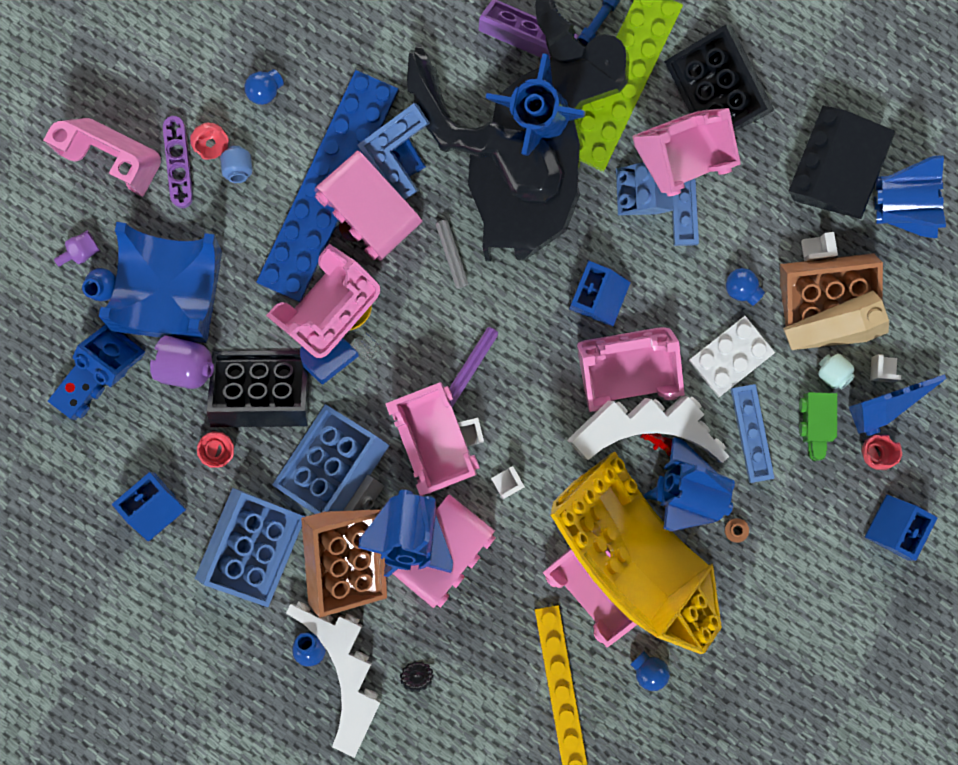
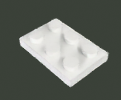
(731, 356)

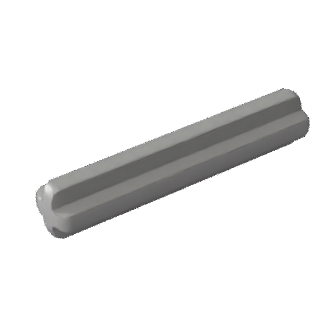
(451, 254)

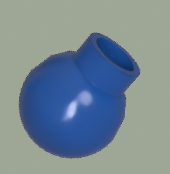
(263, 86)
(99, 284)
(744, 286)
(308, 649)
(651, 672)

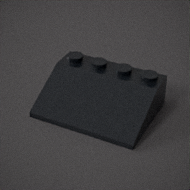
(720, 76)
(841, 162)
(258, 389)

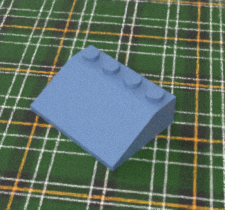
(330, 463)
(249, 548)

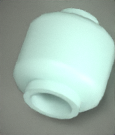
(836, 371)

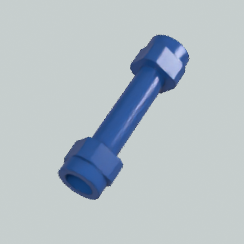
(589, 33)

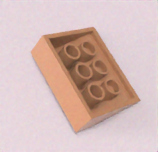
(825, 283)
(336, 569)

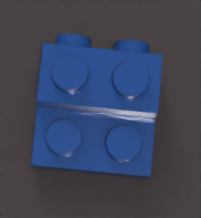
(107, 355)

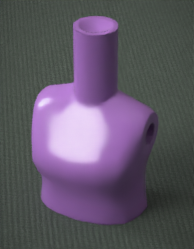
(78, 249)

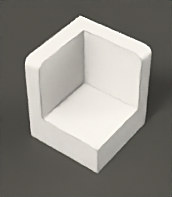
(819, 247)
(884, 369)
(471, 431)
(507, 482)

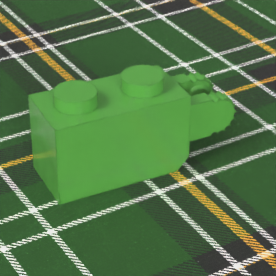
(818, 422)

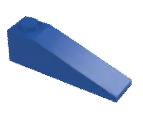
(883, 409)

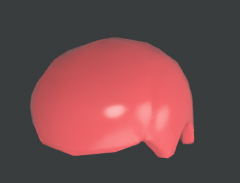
(205, 132)
(208, 447)
(890, 452)

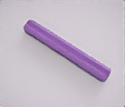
(472, 363)

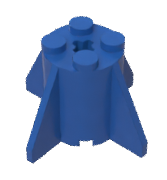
(538, 107)
(913, 198)
(691, 490)
(408, 535)

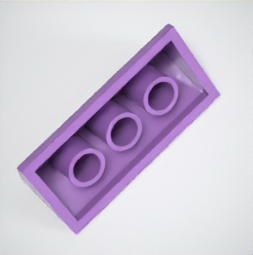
(514, 28)

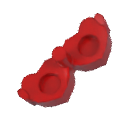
(659, 441)

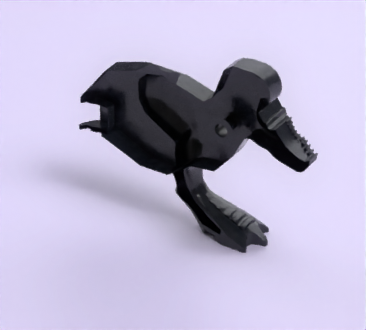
(522, 196)

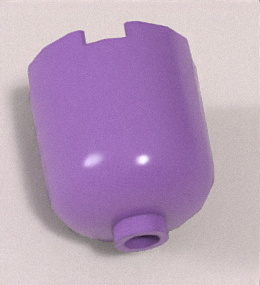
(181, 363)

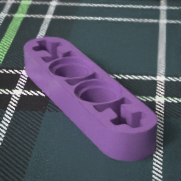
(177, 162)

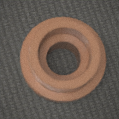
(729, 530)

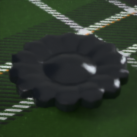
(416, 676)

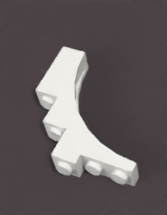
(613, 424)
(351, 668)

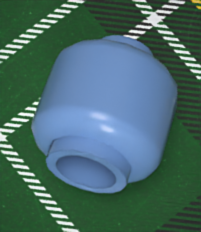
(236, 164)

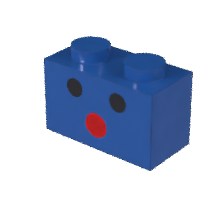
(76, 393)

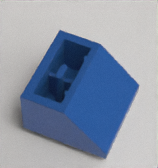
(599, 294)
(149, 506)
(901, 527)

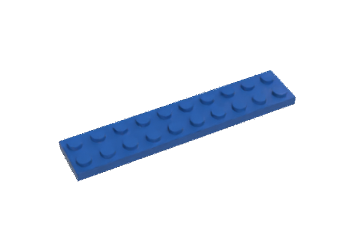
(308, 222)

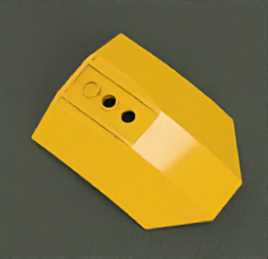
(650, 569)

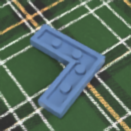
(380, 145)

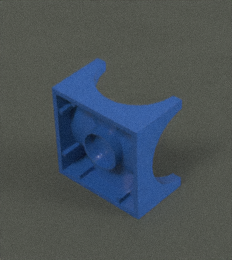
(163, 286)

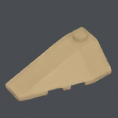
(846, 323)

